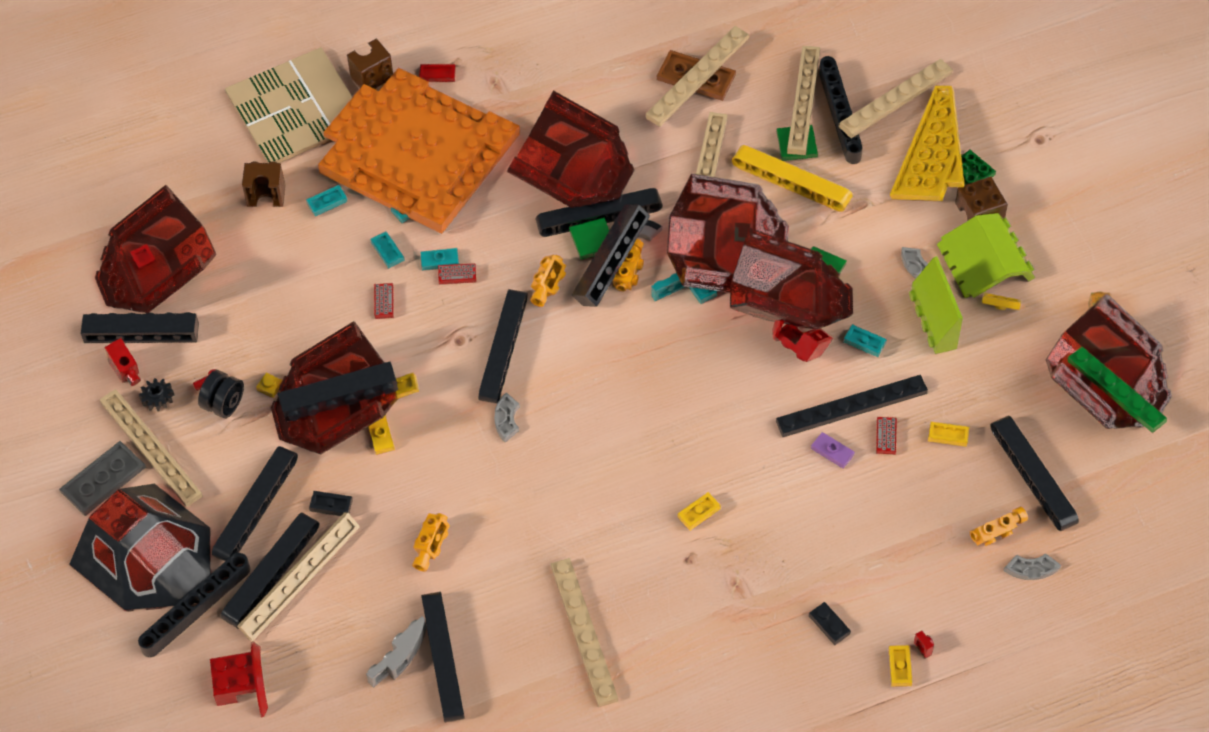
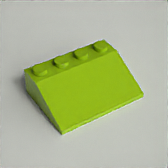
(936, 307)

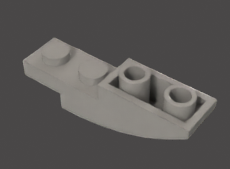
(404, 650)

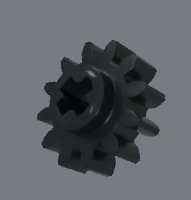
(156, 394)

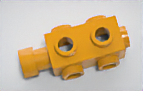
(630, 268)
(547, 278)
(1000, 526)
(430, 539)

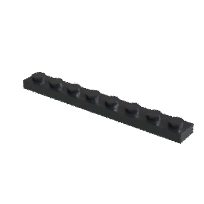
(851, 405)

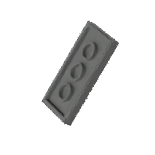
(102, 478)

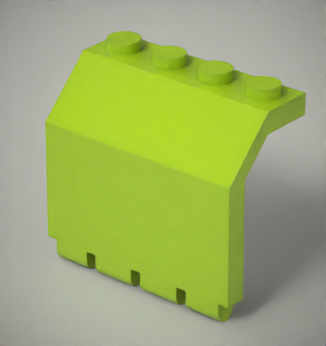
(984, 254)

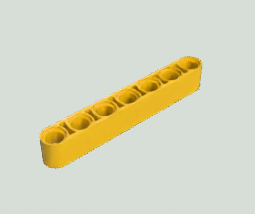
(792, 178)

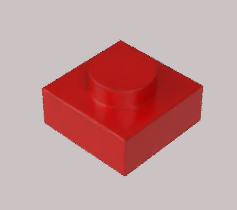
(142, 256)
(924, 644)

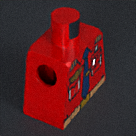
(122, 362)

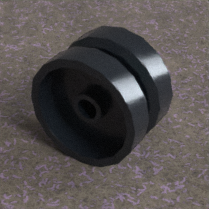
(220, 394)

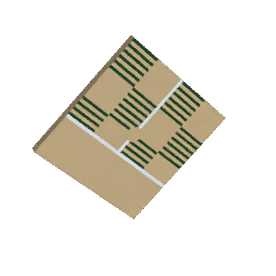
(290, 105)

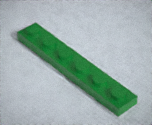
(1117, 389)

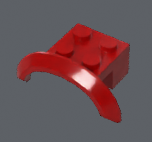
(805, 345)
(238, 676)

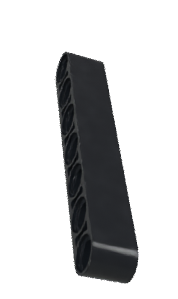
(839, 107)
(560, 220)
(503, 346)
(1034, 473)
(255, 503)
(270, 569)
(192, 613)
(442, 657)

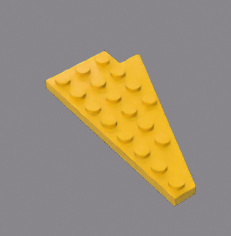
(934, 153)

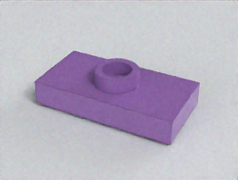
(832, 450)

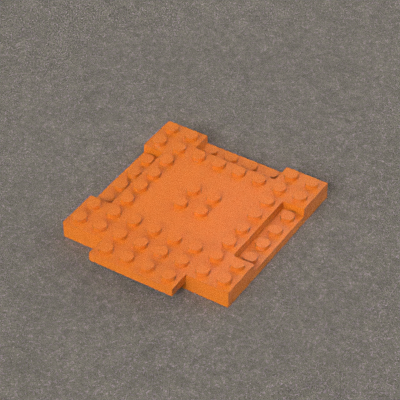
(415, 148)

